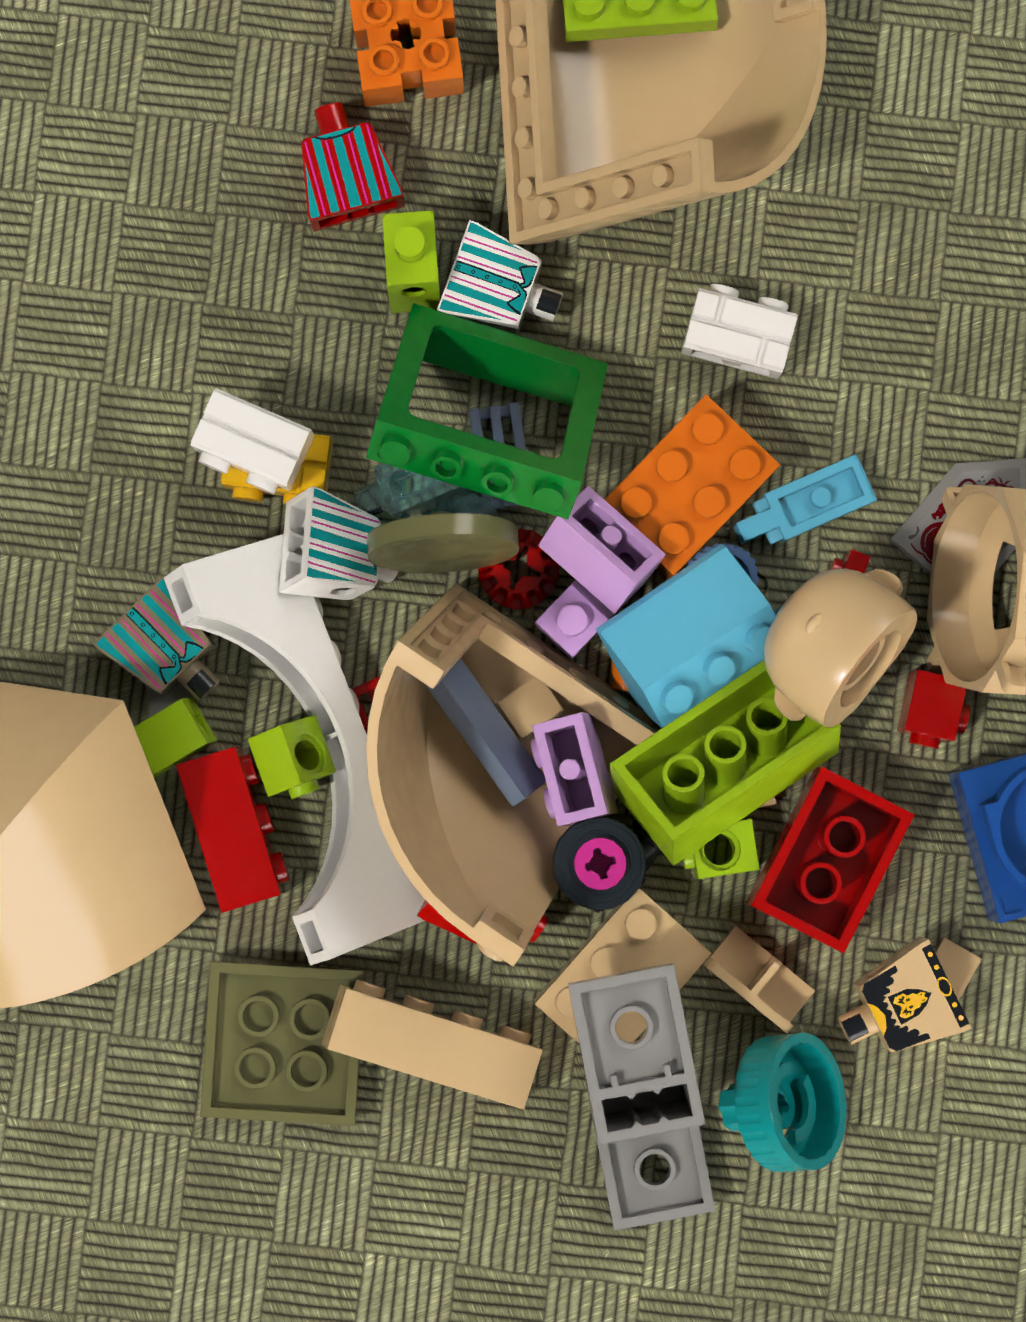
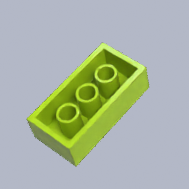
(718, 764)

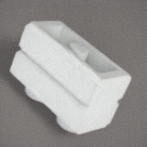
(740, 331)
(251, 441)

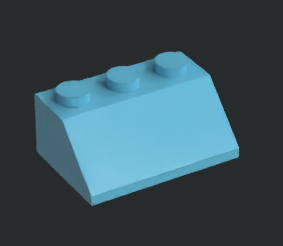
(689, 636)

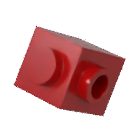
(932, 710)

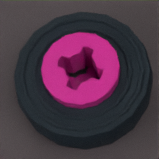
(579, 852)

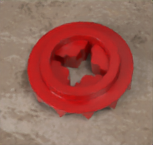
(529, 590)

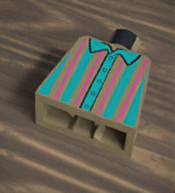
(157, 648)

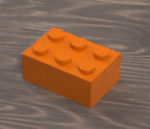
(692, 483)

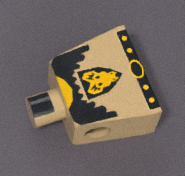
(905, 1001)

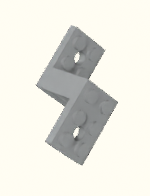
(643, 1095)

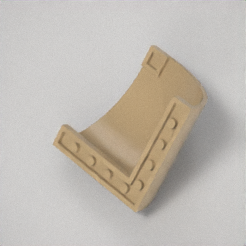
(649, 119)
(435, 802)
(83, 846)

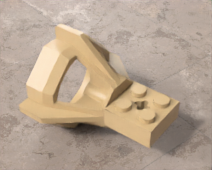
(961, 591)

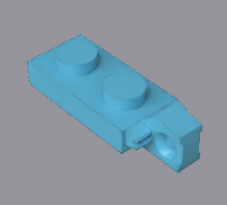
(808, 503)

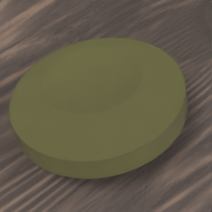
(442, 542)

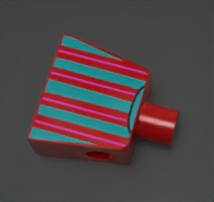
(346, 171)

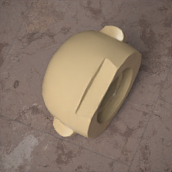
(836, 642)

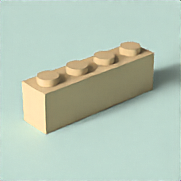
(431, 1045)

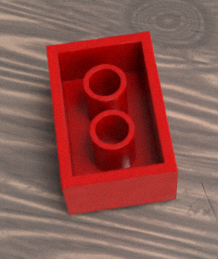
(830, 859)

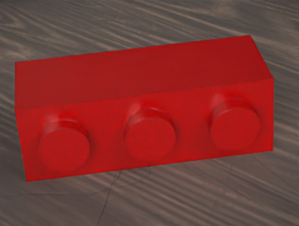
(233, 828)

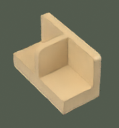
(759, 978)

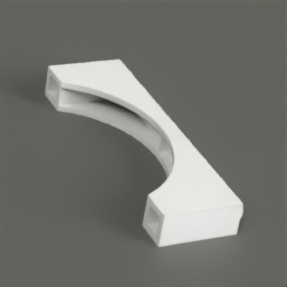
(361, 884)

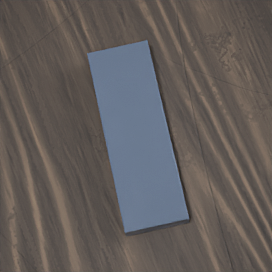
(487, 734)

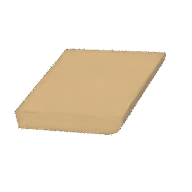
(529, 706)
(957, 964)

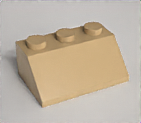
(627, 940)

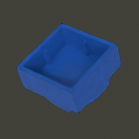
(994, 824)

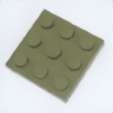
(267, 1045)

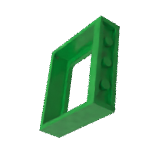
(473, 460)

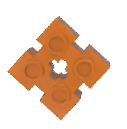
(388, 67)

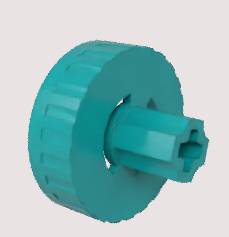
(783, 1085)

